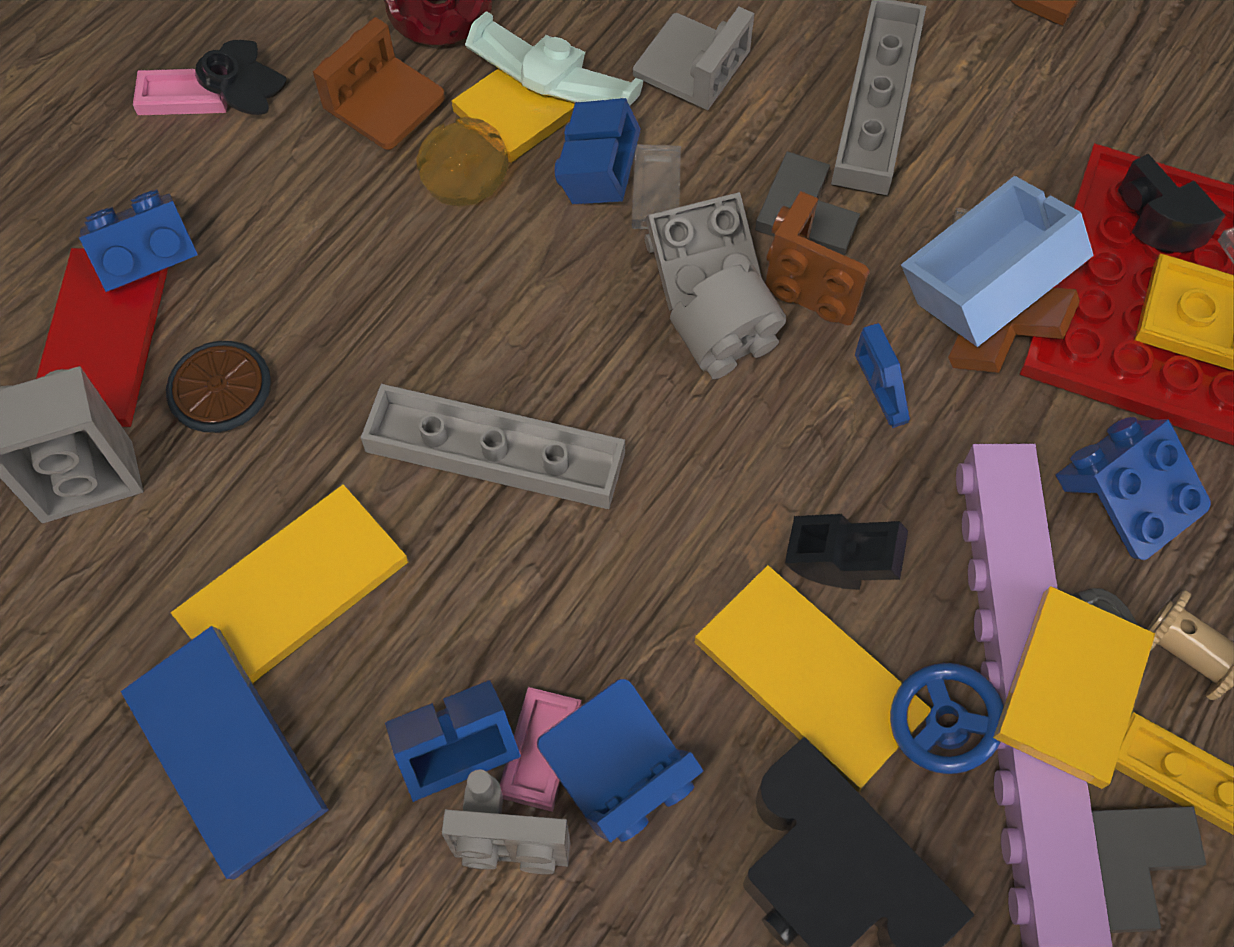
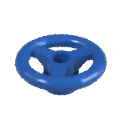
(933, 734)

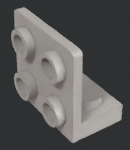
(695, 58)

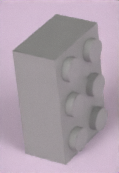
(63, 446)

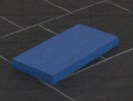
(223, 752)

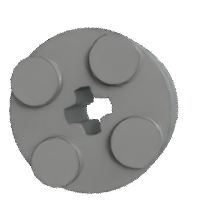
(729, 319)

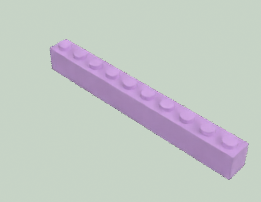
(1046, 810)

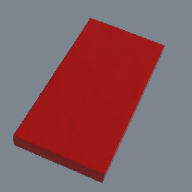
(104, 332)

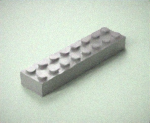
(879, 96)
(494, 446)

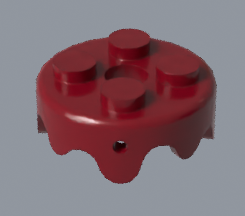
(435, 23)

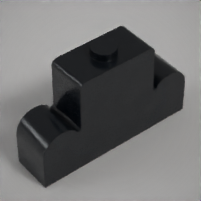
(842, 866)

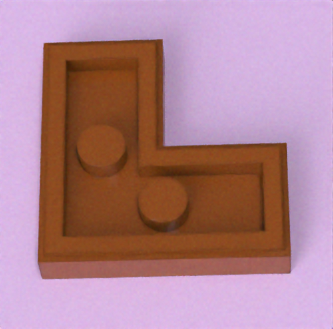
(1044, 318)

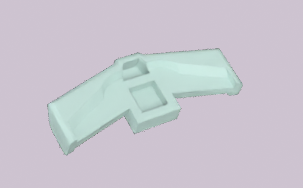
(548, 67)

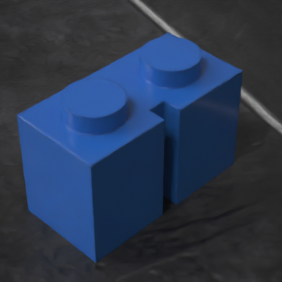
(598, 151)
(449, 744)

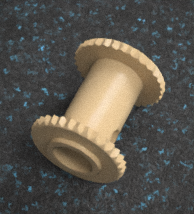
(1195, 644)

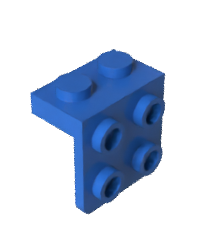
(136, 240)
(1141, 482)
(617, 761)

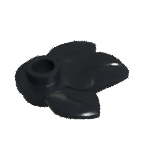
(239, 76)

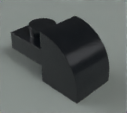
(1169, 215)
(844, 553)

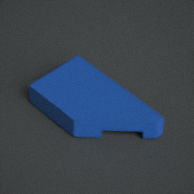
(883, 374)

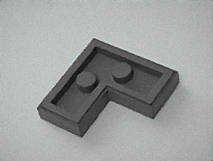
(831, 224)
(1132, 846)

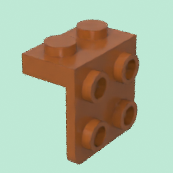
(375, 89)
(810, 272)

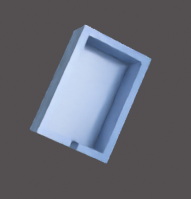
(998, 259)

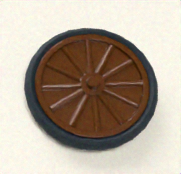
(218, 386)

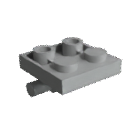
(699, 242)
(486, 835)

